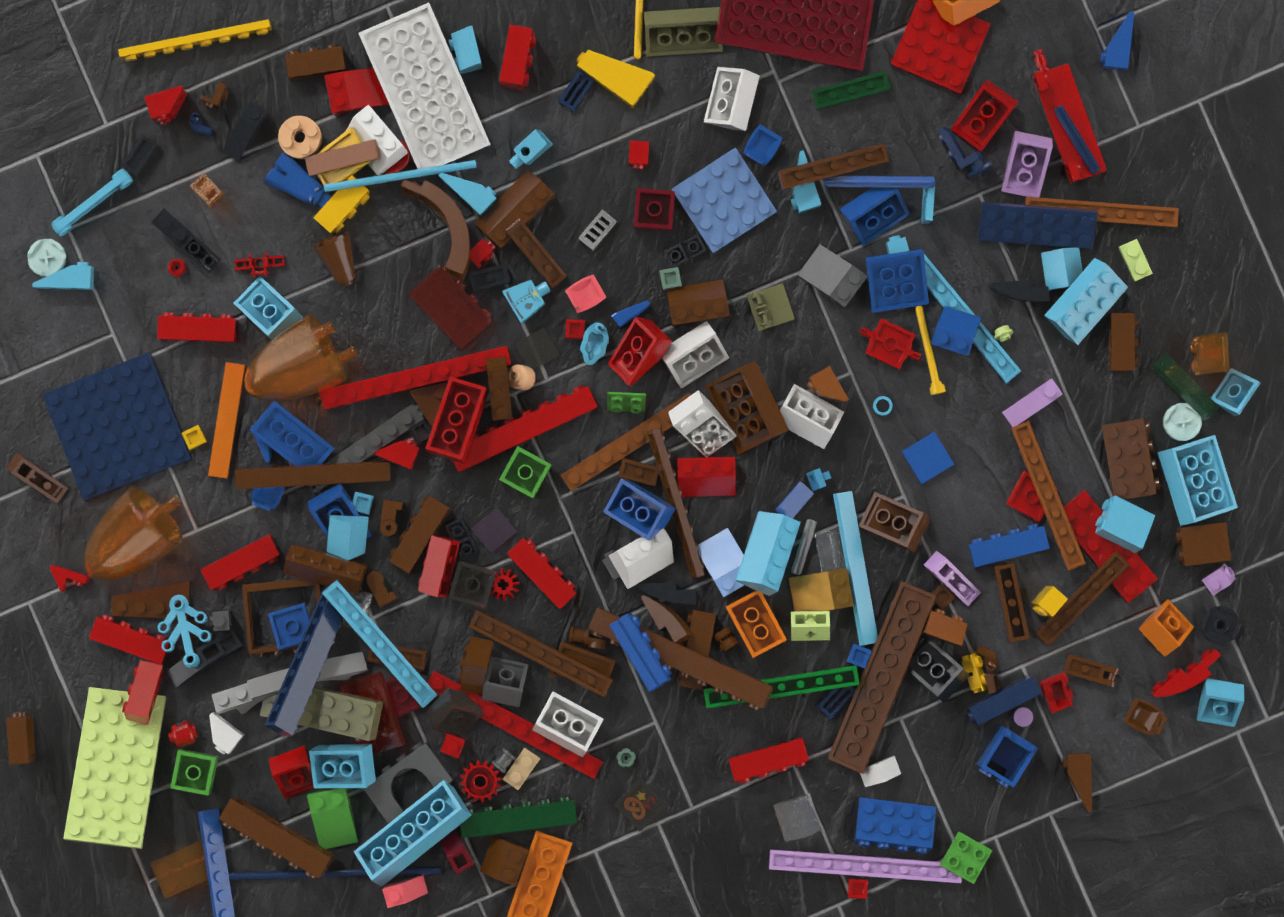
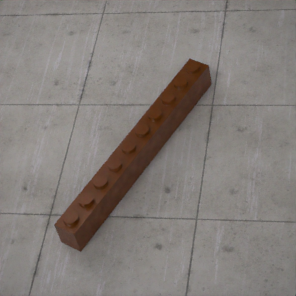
(693, 664)

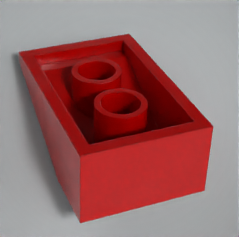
(354, 91)
(984, 115)
(639, 350)

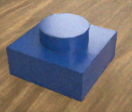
(858, 655)

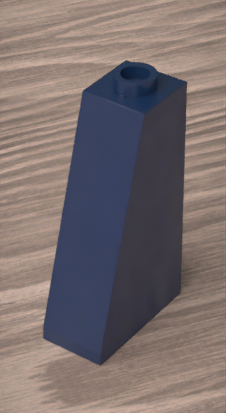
(1004, 700)

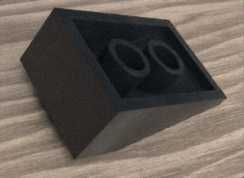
(936, 669)

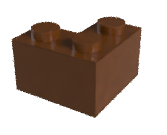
(475, 665)

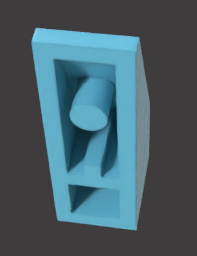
(472, 193)
(806, 195)
(70, 278)

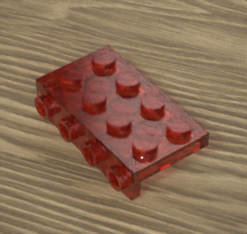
(451, 307)
(389, 731)

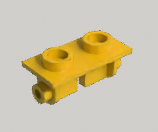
(974, 664)

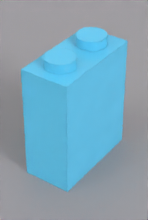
(1124, 524)

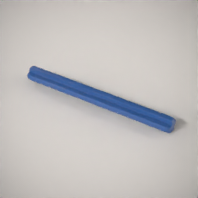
(881, 181)

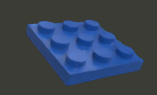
(897, 280)

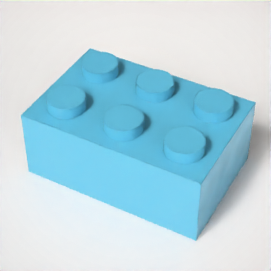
(342, 766)

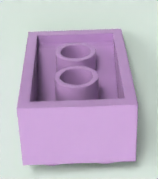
(1027, 164)

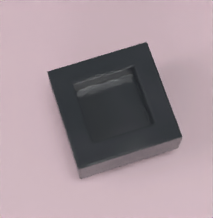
(420, 432)

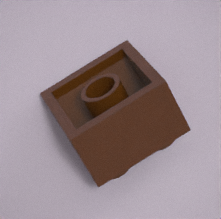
(504, 860)

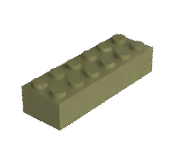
(337, 713)

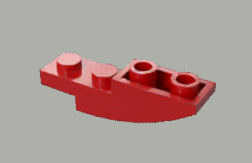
(1180, 681)

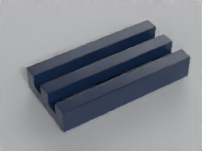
(582, 95)
(825, 710)

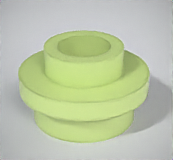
(1003, 333)

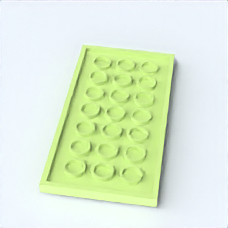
(113, 772)

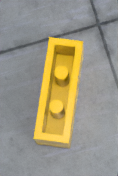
(341, 206)
(1048, 601)

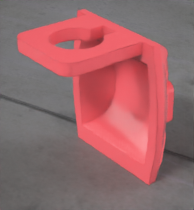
(585, 293)

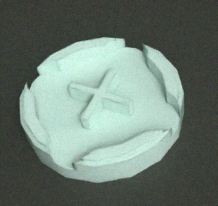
(46, 257)
(1182, 422)

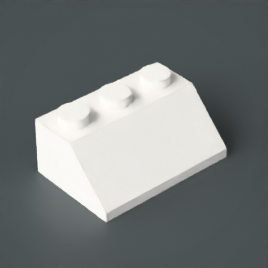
(731, 98)
(371, 127)
(694, 354)
(810, 416)
(643, 558)

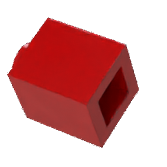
(638, 154)
(453, 745)

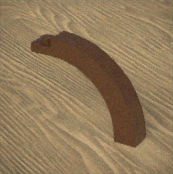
(438, 200)

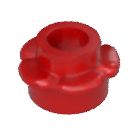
(180, 263)

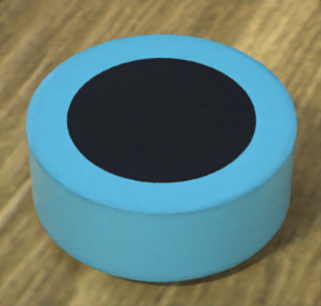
(882, 405)

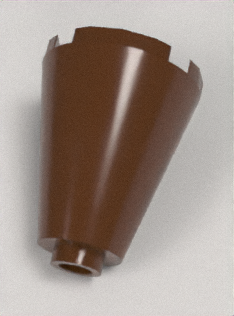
(338, 257)

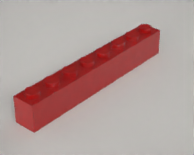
(528, 426)

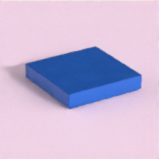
(927, 458)
(289, 625)

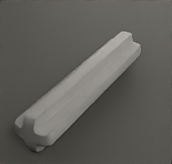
(803, 546)

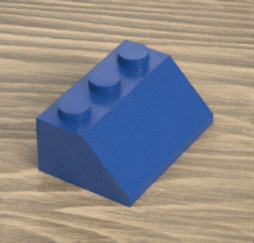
(874, 212)
(638, 509)

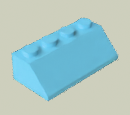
(768, 552)

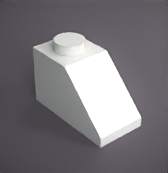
(224, 734)

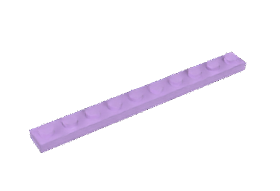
(861, 866)

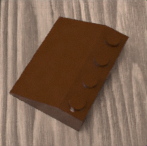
(747, 406)

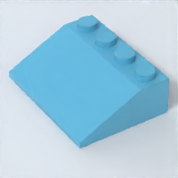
(1197, 480)

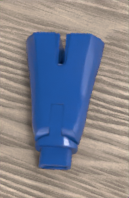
(295, 181)

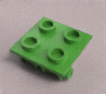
(628, 402)
(966, 857)

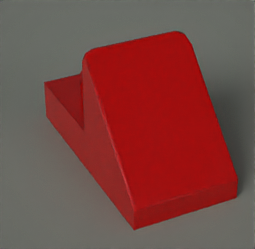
(63, 575)

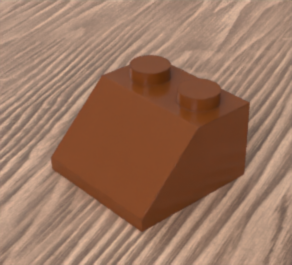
(827, 386)
(946, 628)

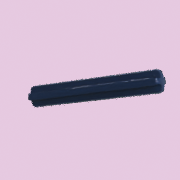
(1076, 139)

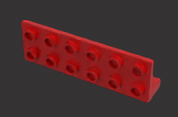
(1059, 88)

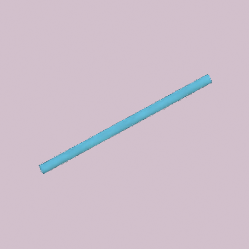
(399, 176)

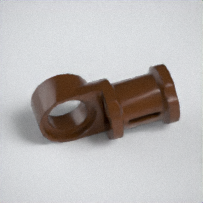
(582, 636)

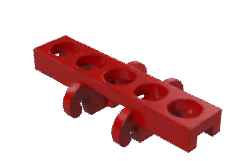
(265, 264)

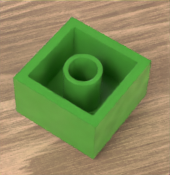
(525, 472)
(194, 772)

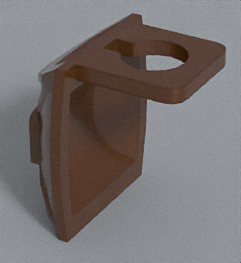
(1145, 717)

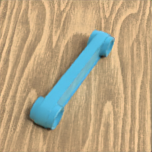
(63, 224)

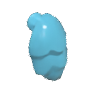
(594, 343)

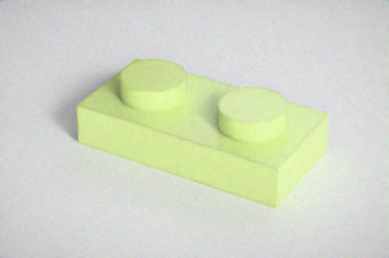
(1135, 260)

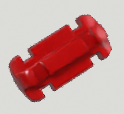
(1040, 60)

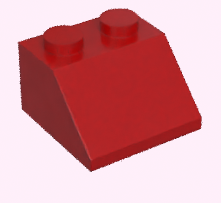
(165, 104)
(292, 772)

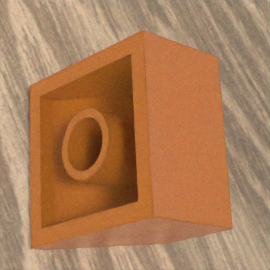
(1166, 628)

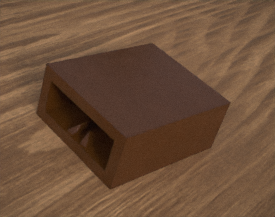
(1203, 544)

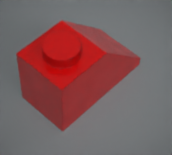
(401, 453)

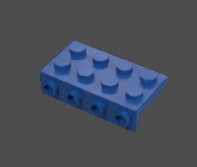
(895, 825)

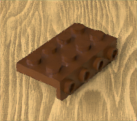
(1131, 459)

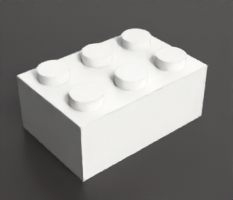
(567, 724)

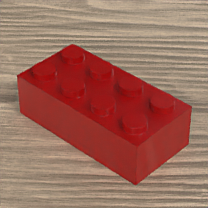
(457, 420)

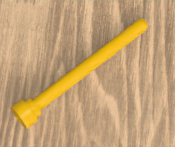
(638, 29)
(936, 385)

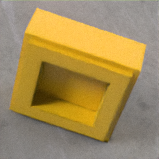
(194, 437)

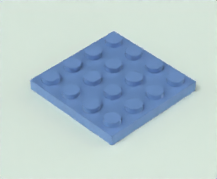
(724, 200)

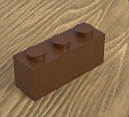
(315, 62)
(1122, 342)
(498, 388)

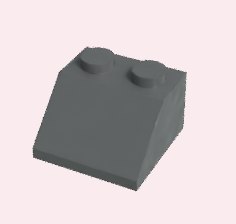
(505, 681)

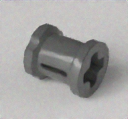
(504, 760)

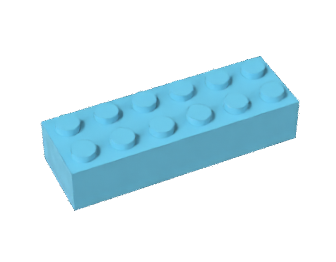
(412, 833)

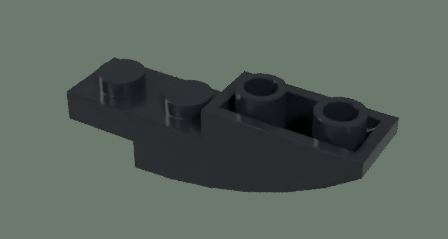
(186, 240)
(209, 655)

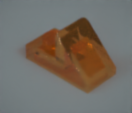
(207, 190)

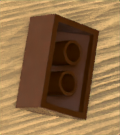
(698, 303)

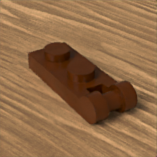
(1090, 670)

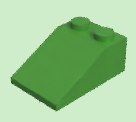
(332, 817)

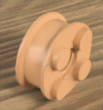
(288, 133)

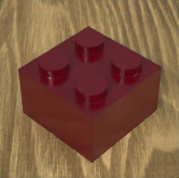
(654, 209)

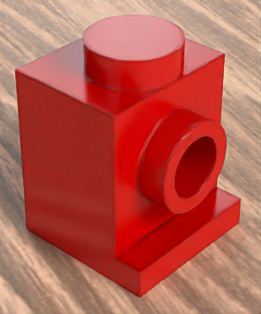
(482, 252)

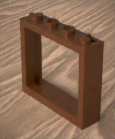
(247, 589)

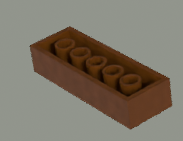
(277, 837)

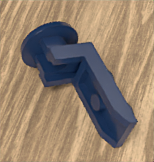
(956, 153)

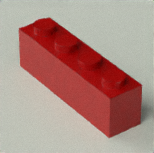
(197, 328)
(240, 562)
(541, 573)
(128, 639)
(768, 759)

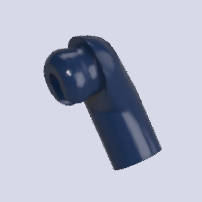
(197, 125)

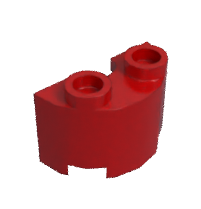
(1056, 692)

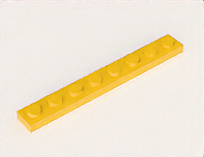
(187, 42)

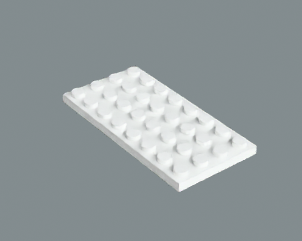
(424, 88)

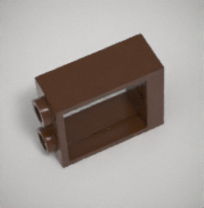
(20, 738)

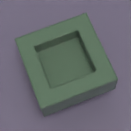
(670, 278)

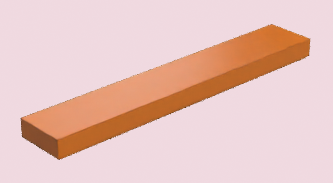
(226, 420)

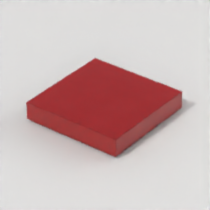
(1025, 498)

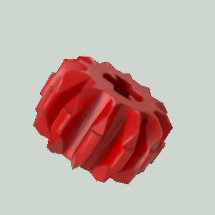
(507, 579)

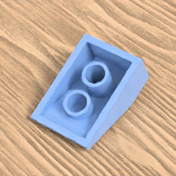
(722, 560)

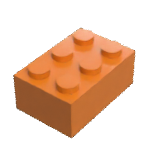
(756, 623)

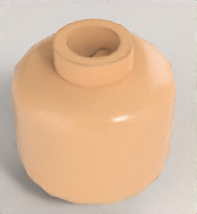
(521, 377)

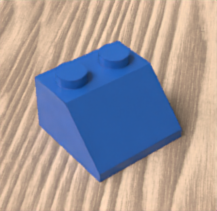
(956, 330)

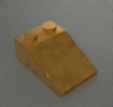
(821, 591)

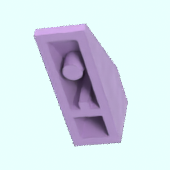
(1032, 402)
(952, 578)

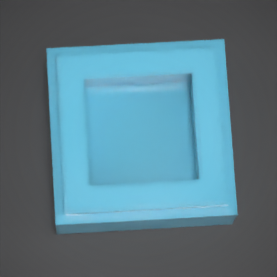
(363, 502)

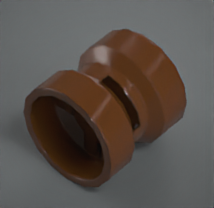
(728, 642)

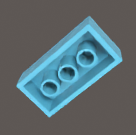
(1086, 301)

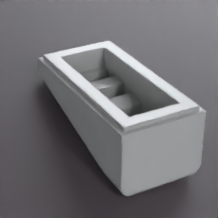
(586, 241)

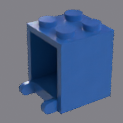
(1010, 753)

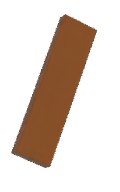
(342, 157)

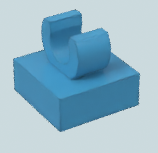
(817, 479)

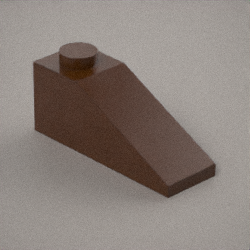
(36, 477)
(1080, 774)

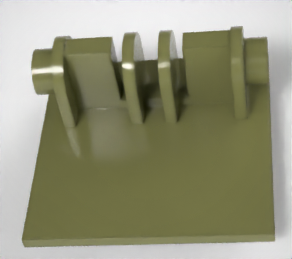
(770, 307)

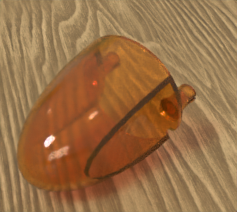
(297, 362)
(131, 536)

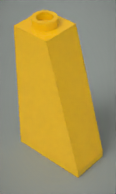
(616, 76)

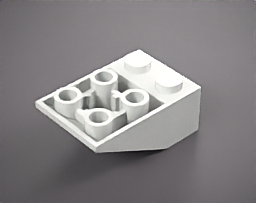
(701, 424)

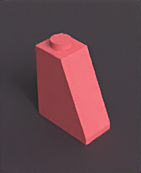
(404, 890)

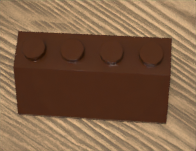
(520, 201)
(324, 567)

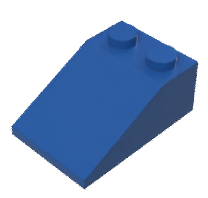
(332, 502)

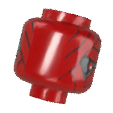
(183, 734)

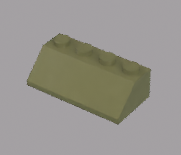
(681, 31)

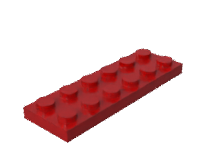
(1082, 515)

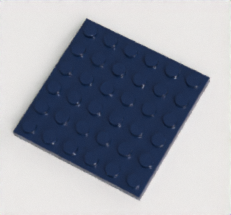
(116, 426)

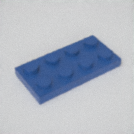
(290, 437)

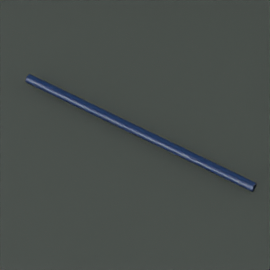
(330, 873)

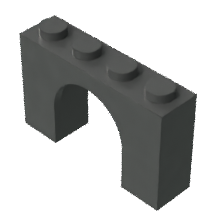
(422, 759)

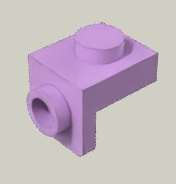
(1219, 579)

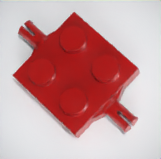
(890, 343)

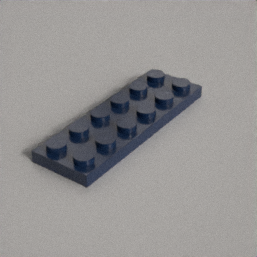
(1037, 225)

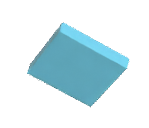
(927, 205)

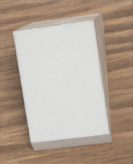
(880, 771)

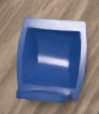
(762, 145)
(267, 497)

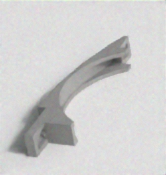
(257, 689)

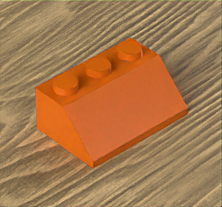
(959, 10)

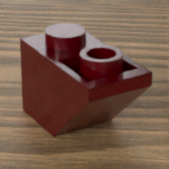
(456, 852)

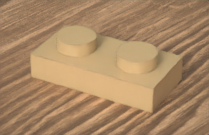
(521, 768)

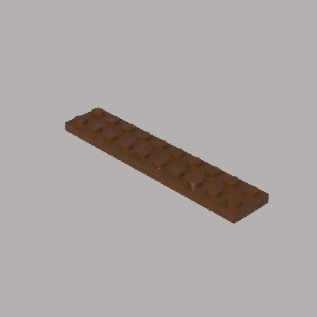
(882, 677)

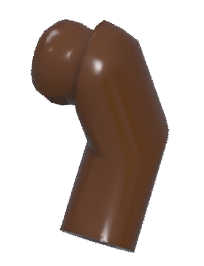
(989, 656)

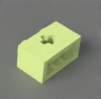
(810, 625)

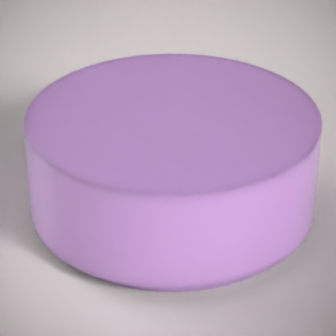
(1023, 716)

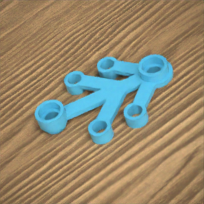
(183, 628)

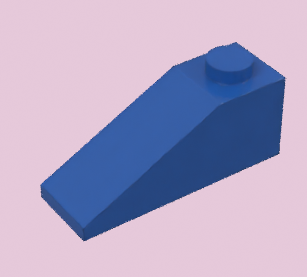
(1118, 50)

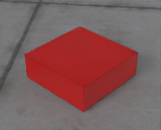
(575, 329)
(857, 888)

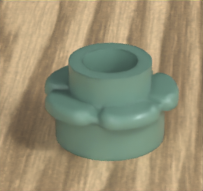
(631, 757)

